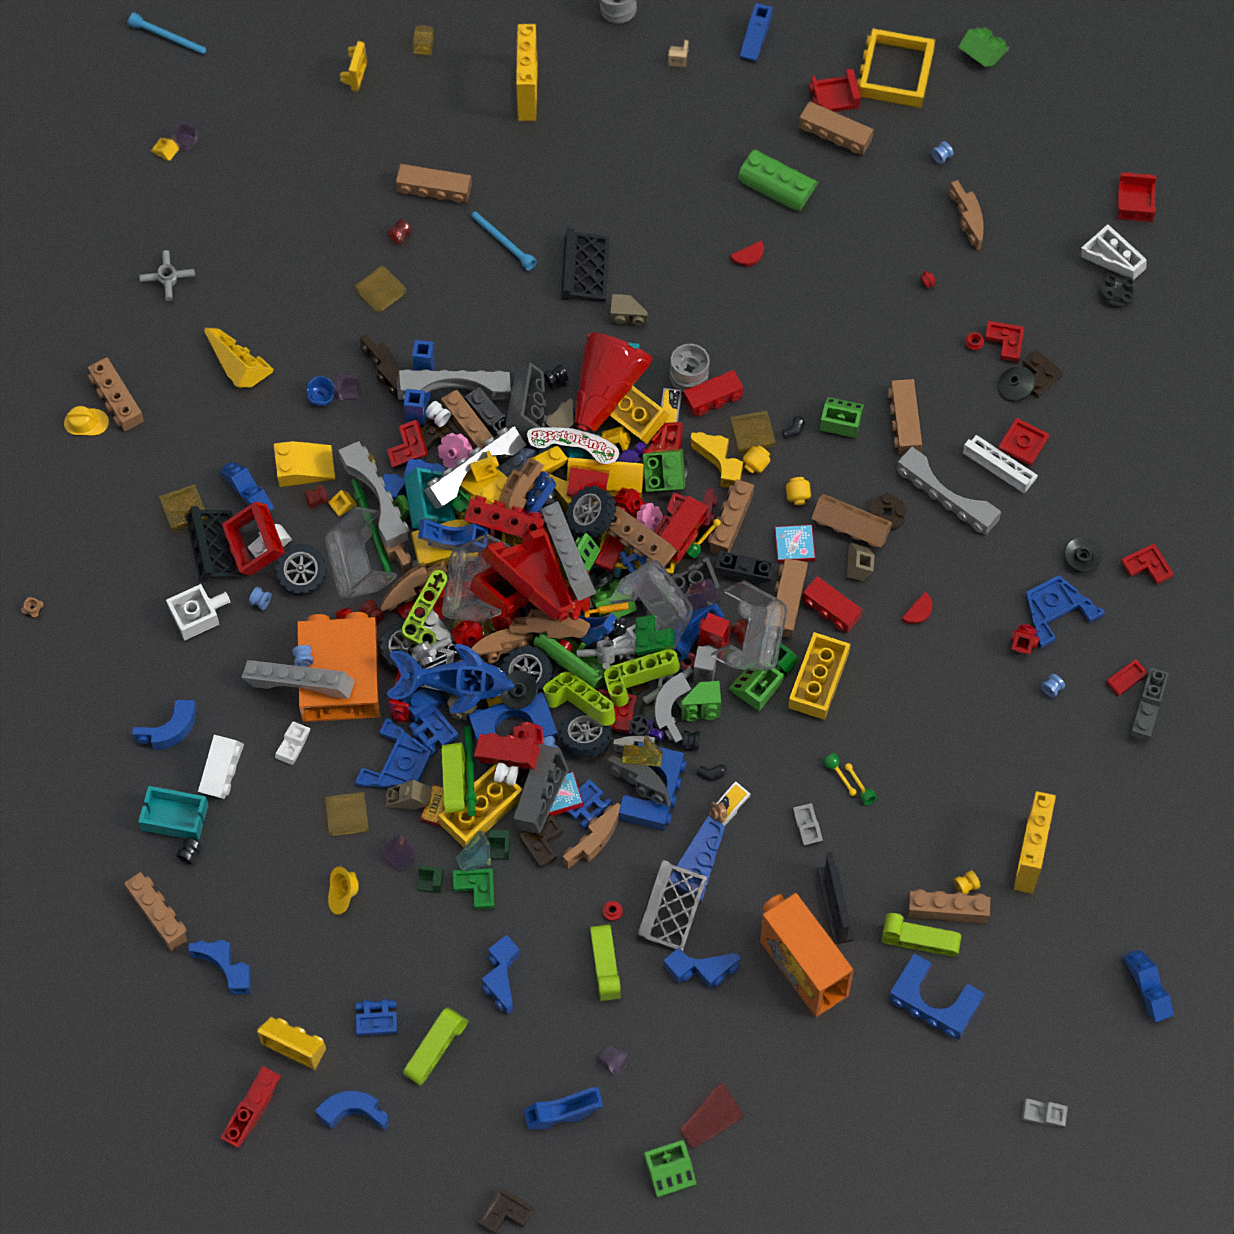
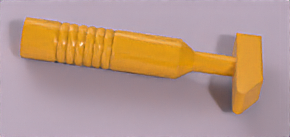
(608, 608)

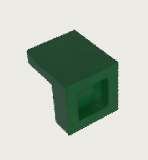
(499, 844)
(430, 879)

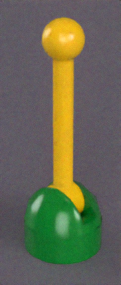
(695, 549)
(832, 762)
(867, 795)

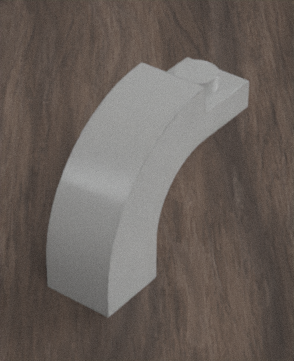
(663, 703)

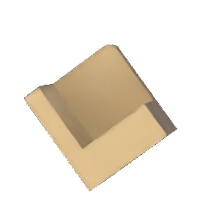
(678, 55)

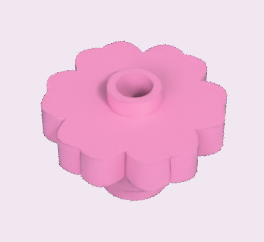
(453, 448)
(649, 516)

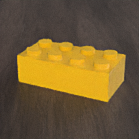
(819, 676)
(492, 804)

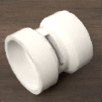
(438, 414)
(506, 774)

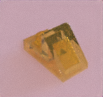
(649, 754)

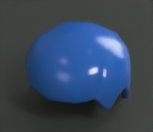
(320, 391)

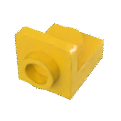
(617, 435)
(485, 468)

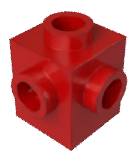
(628, 501)
(467, 633)
(1024, 639)
(529, 730)

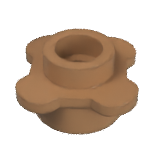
(32, 602)
(718, 811)

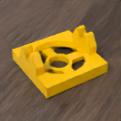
(356, 68)

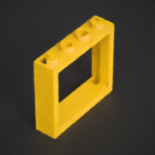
(526, 72)
(892, 94)
(1034, 842)

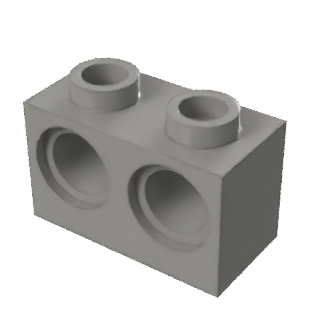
(704, 665)

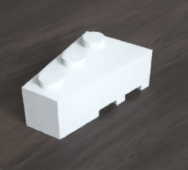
(1114, 253)
(220, 766)

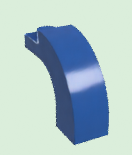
(448, 537)
(171, 732)
(348, 1103)

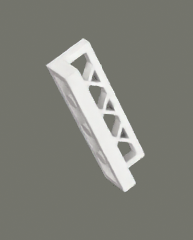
(997, 466)

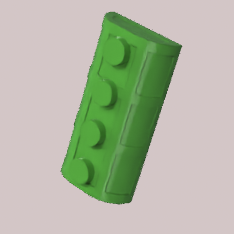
(776, 180)
(583, 667)

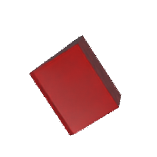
(586, 476)

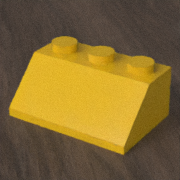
(292, 1042)

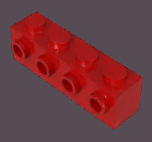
(502, 518)

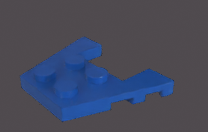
(1054, 600)
(405, 763)

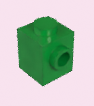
(786, 660)

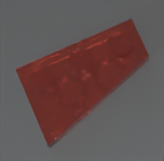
(712, 1117)

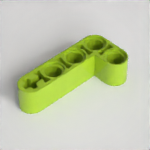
(426, 606)
(662, 664)
(571, 688)
(454, 777)
(919, 937)
(605, 963)
(434, 1045)

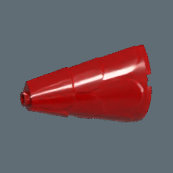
(606, 377)
(533, 573)

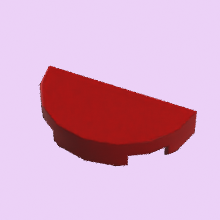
(748, 256)
(919, 611)

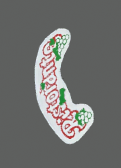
(599, 447)

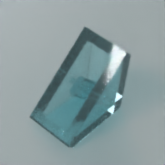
(475, 854)

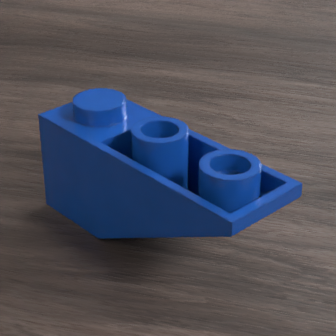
(756, 32)

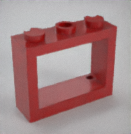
(269, 534)
(482, 589)

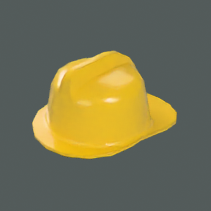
(86, 421)
(342, 888)

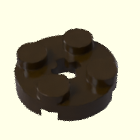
(891, 503)

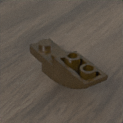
(384, 361)

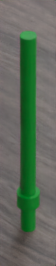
(360, 497)
(470, 796)

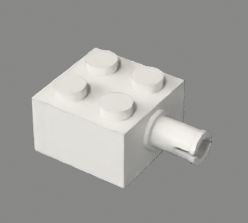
(195, 611)

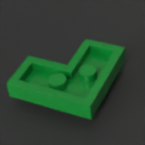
(650, 640)
(478, 881)

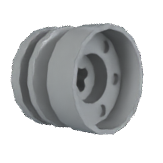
(618, 10)
(689, 366)

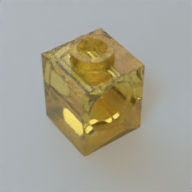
(423, 40)

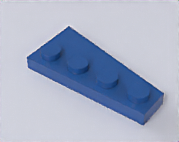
(700, 855)

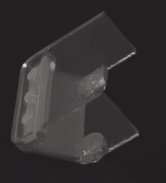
(349, 556)
(463, 565)
(659, 595)
(764, 629)

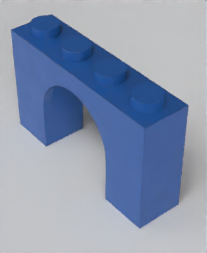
(417, 401)
(537, 713)
(648, 812)
(951, 1019)

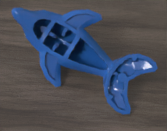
(467, 678)

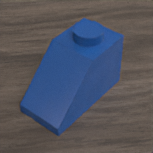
(423, 701)

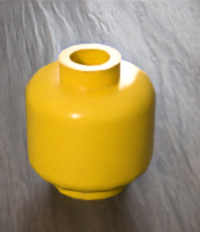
(756, 459)
(798, 491)

